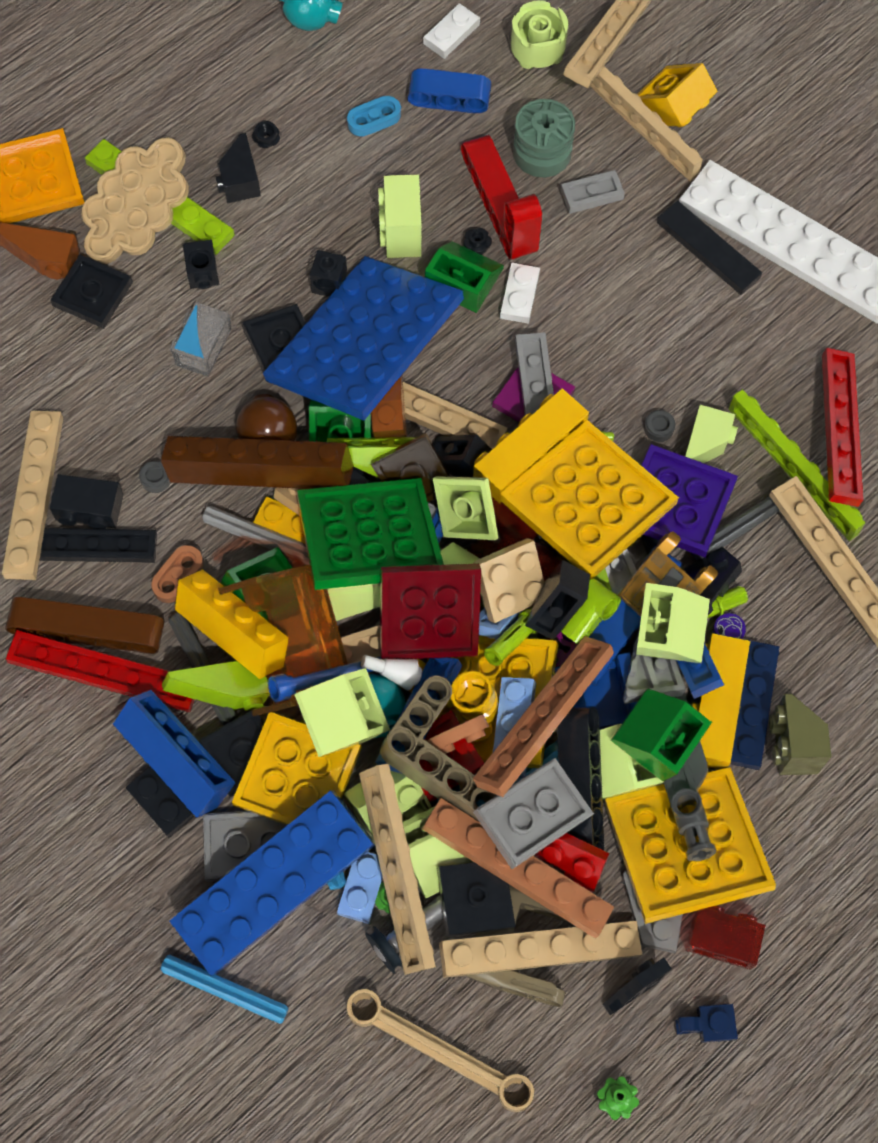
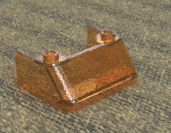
(302, 616)

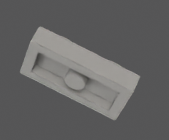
(592, 191)

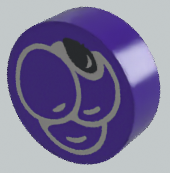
(730, 625)

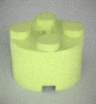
(539, 35)

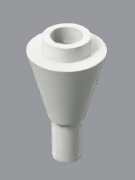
(400, 671)

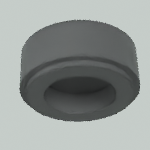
(659, 426)
(154, 477)

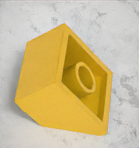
(678, 93)

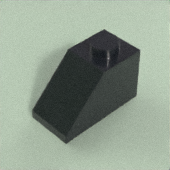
(238, 172)
(460, 453)
(559, 599)

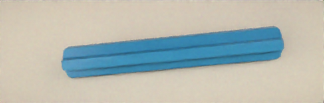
(224, 989)

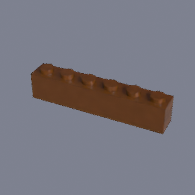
(257, 462)

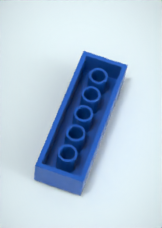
(272, 883)

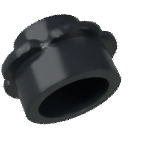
(263, 129)
(477, 246)

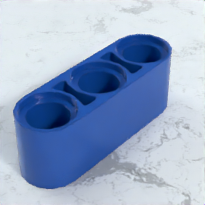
(449, 91)

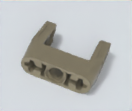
(518, 983)

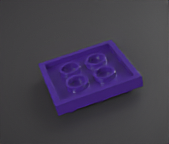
(701, 501)

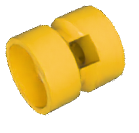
(474, 696)

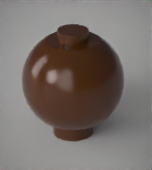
(266, 420)

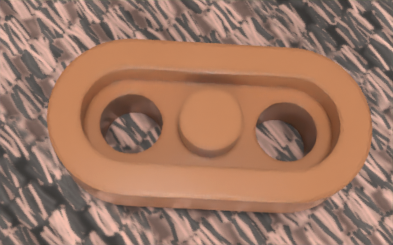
(174, 571)
(469, 730)

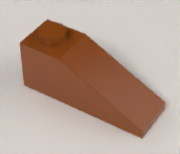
(44, 250)
(389, 414)

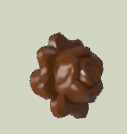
(482, 548)

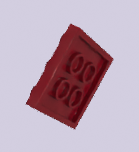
(430, 611)

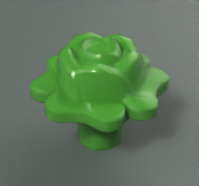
(618, 1098)

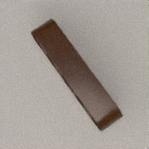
(86, 625)

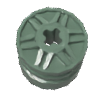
(543, 137)

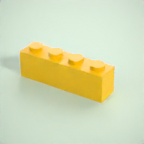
(530, 441)
(231, 624)
(723, 703)

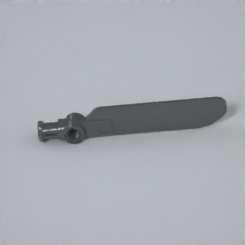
(683, 791)

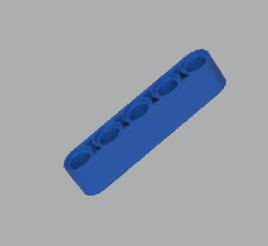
(619, 629)

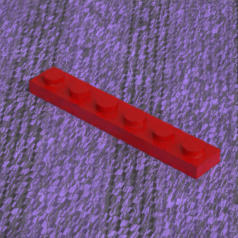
(842, 428)
(91, 668)

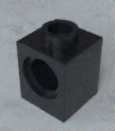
(200, 254)
(327, 273)

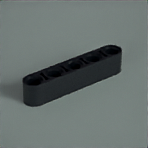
(581, 760)

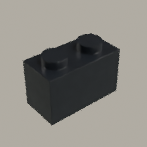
(86, 502)

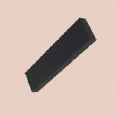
(709, 247)
(99, 545)

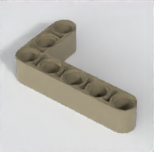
(418, 749)

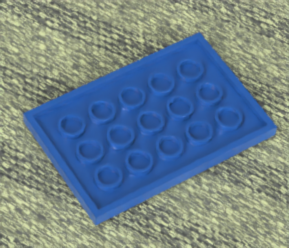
(364, 337)

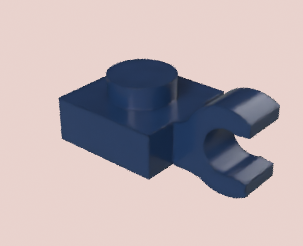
(713, 1023)

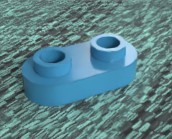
(372, 116)

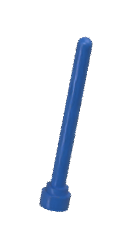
(283, 687)

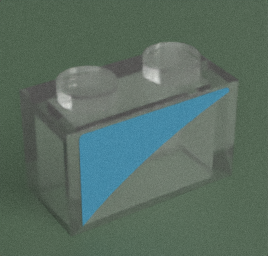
(201, 339)

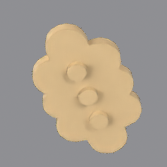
(135, 200)

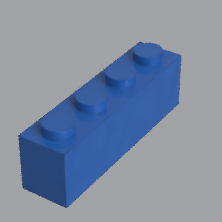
(173, 753)

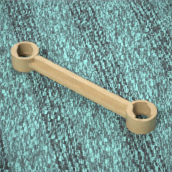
(440, 1050)

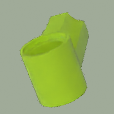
(599, 606)

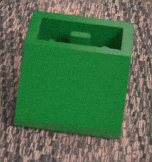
(465, 271)
(661, 733)

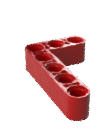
(513, 218)

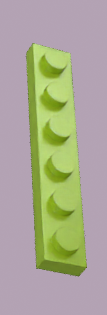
(187, 217)
(794, 463)

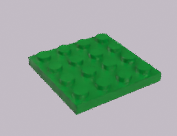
(364, 528)

